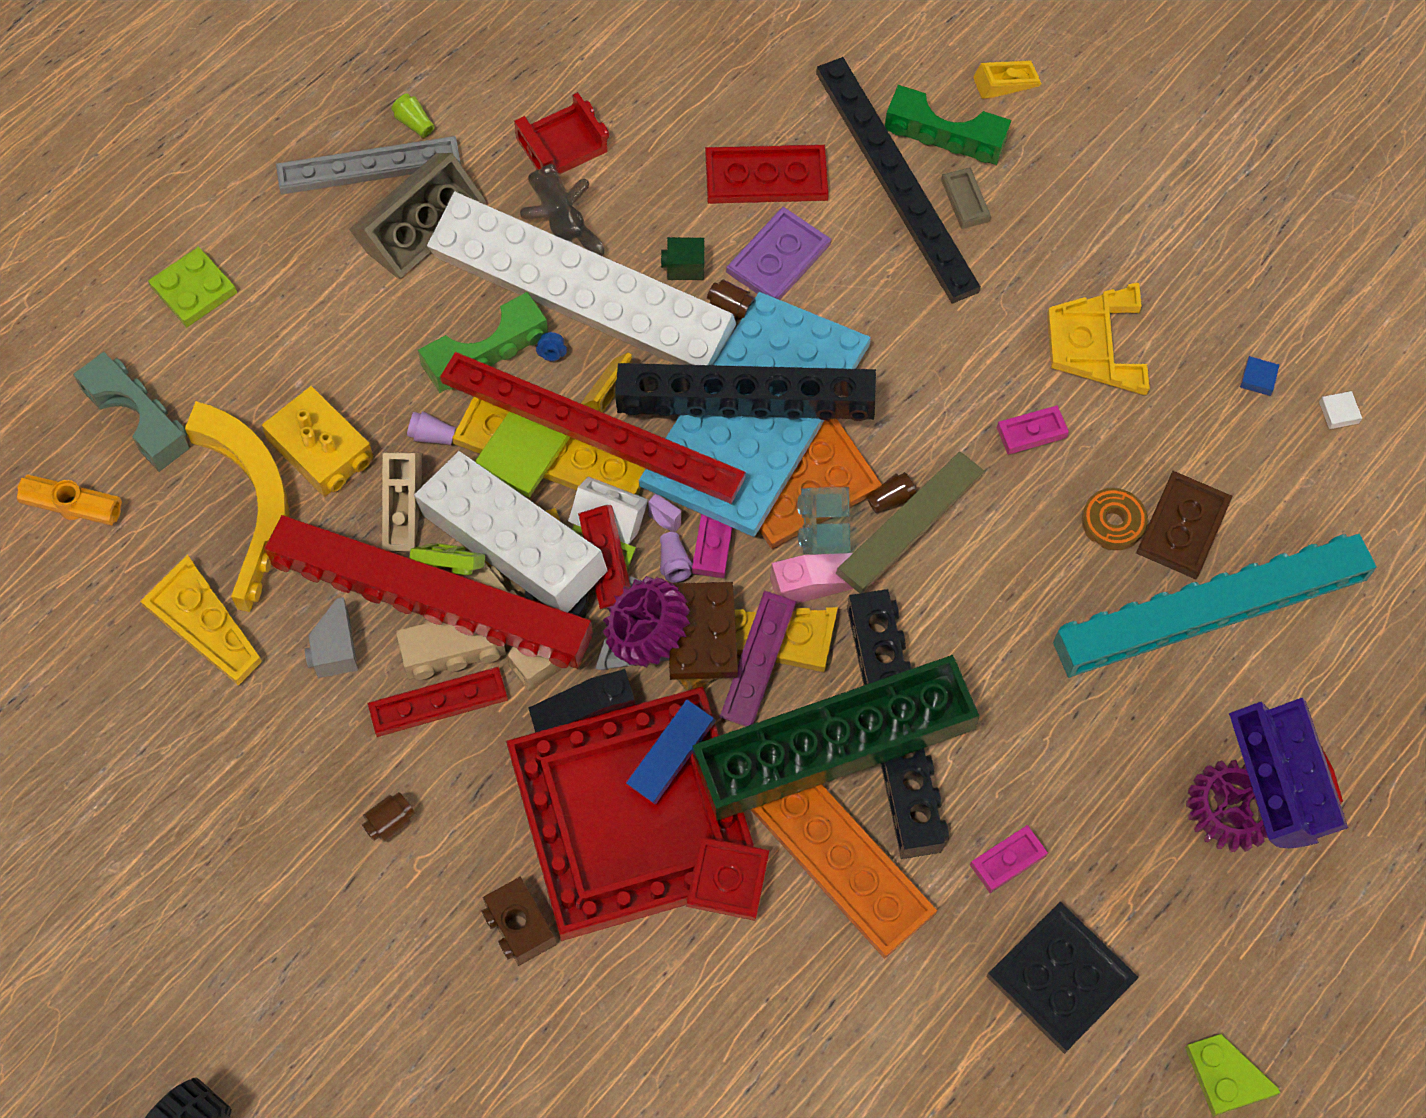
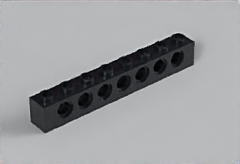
(733, 381)
(912, 837)

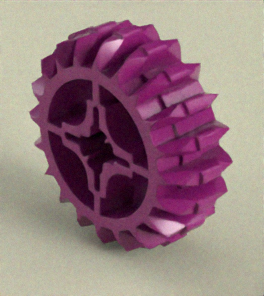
(646, 621)
(1220, 781)

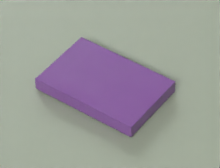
(778, 255)

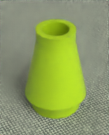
(410, 113)

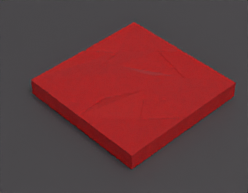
(596, 838)

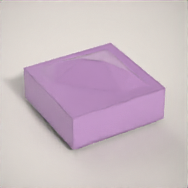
(664, 513)

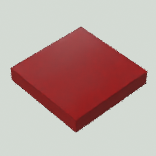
(727, 878)

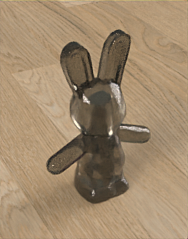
(557, 204)

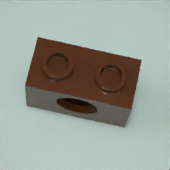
(512, 901)

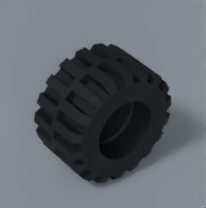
(190, 1100)

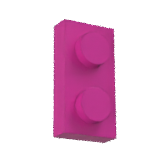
(1032, 429)
(711, 548)
(1008, 859)

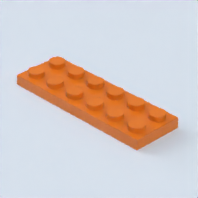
(848, 866)

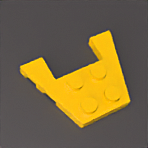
(1083, 339)

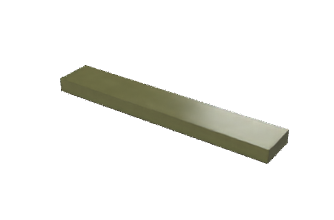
(909, 522)

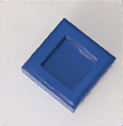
(1259, 376)

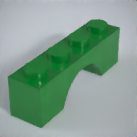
(977, 138)

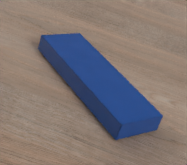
(670, 751)

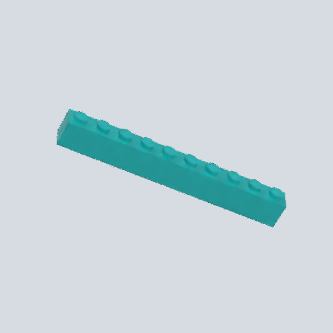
(1213, 604)

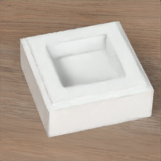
(1340, 410)

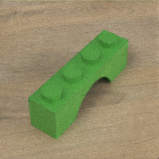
(519, 327)

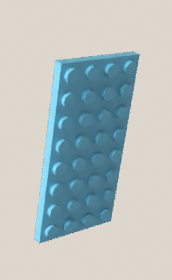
(767, 447)

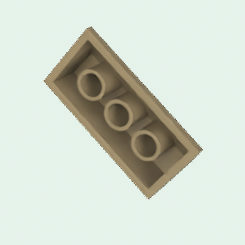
(405, 220)

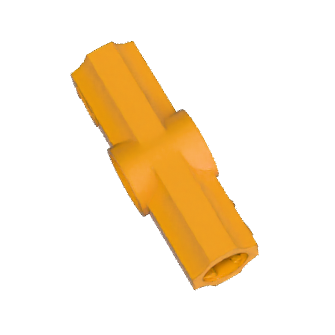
(52, 495)

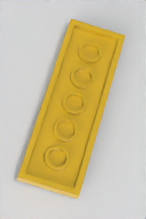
(572, 464)

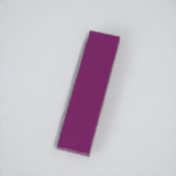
(758, 659)

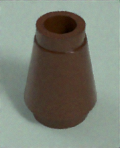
(892, 493)

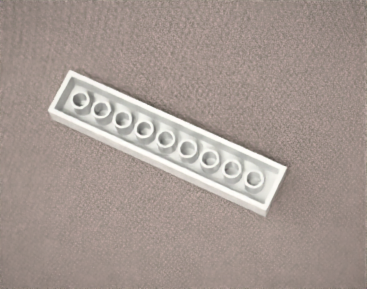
(580, 283)

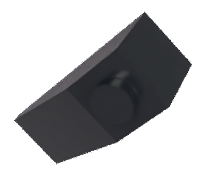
(583, 701)

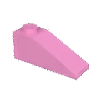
(808, 576)

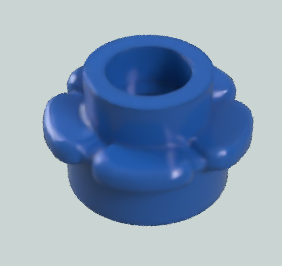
(551, 346)

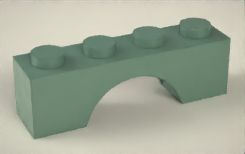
(109, 386)

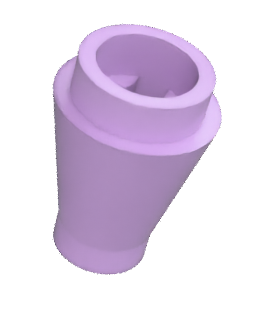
(429, 429)
(674, 560)

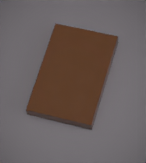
(1184, 525)

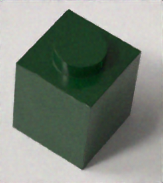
(683, 258)

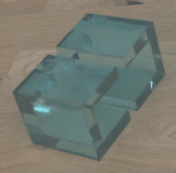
(824, 503)

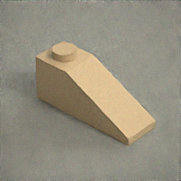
(399, 507)

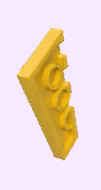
(198, 617)

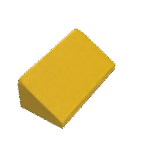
(604, 389)

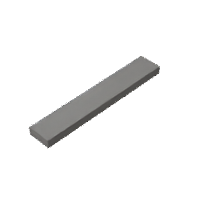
(360, 165)

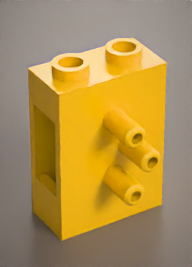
(318, 441)

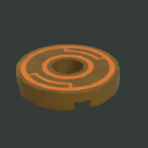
(1120, 503)

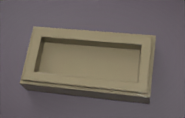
(966, 198)

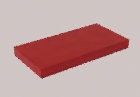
(766, 174)

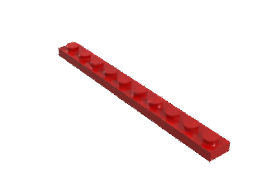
(593, 427)

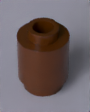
(730, 298)
(388, 817)

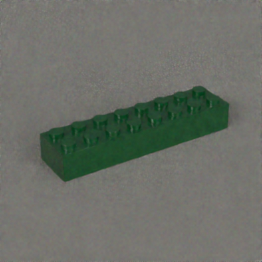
(835, 737)

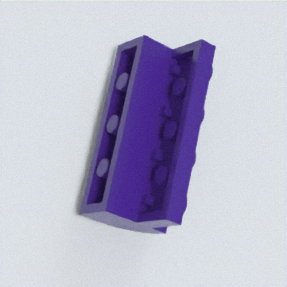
(1288, 773)

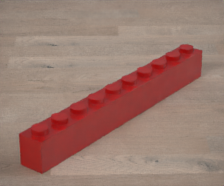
(429, 592)

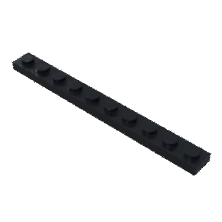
(898, 180)

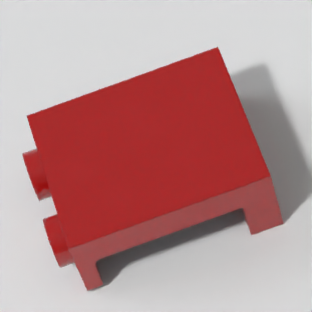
(563, 137)

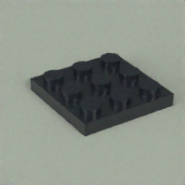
(1062, 977)

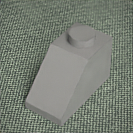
(332, 643)

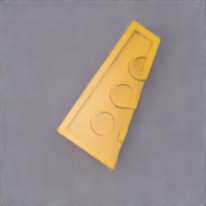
(805, 640)

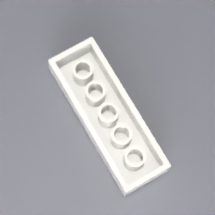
(511, 533)

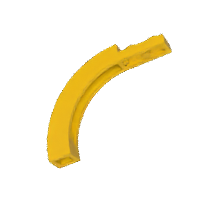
(237, 442)

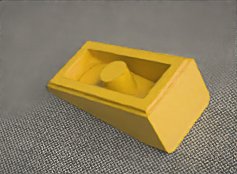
(1004, 78)

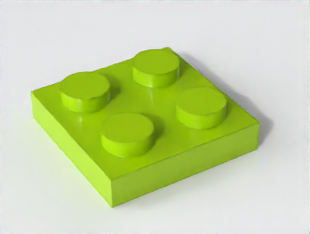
(192, 286)

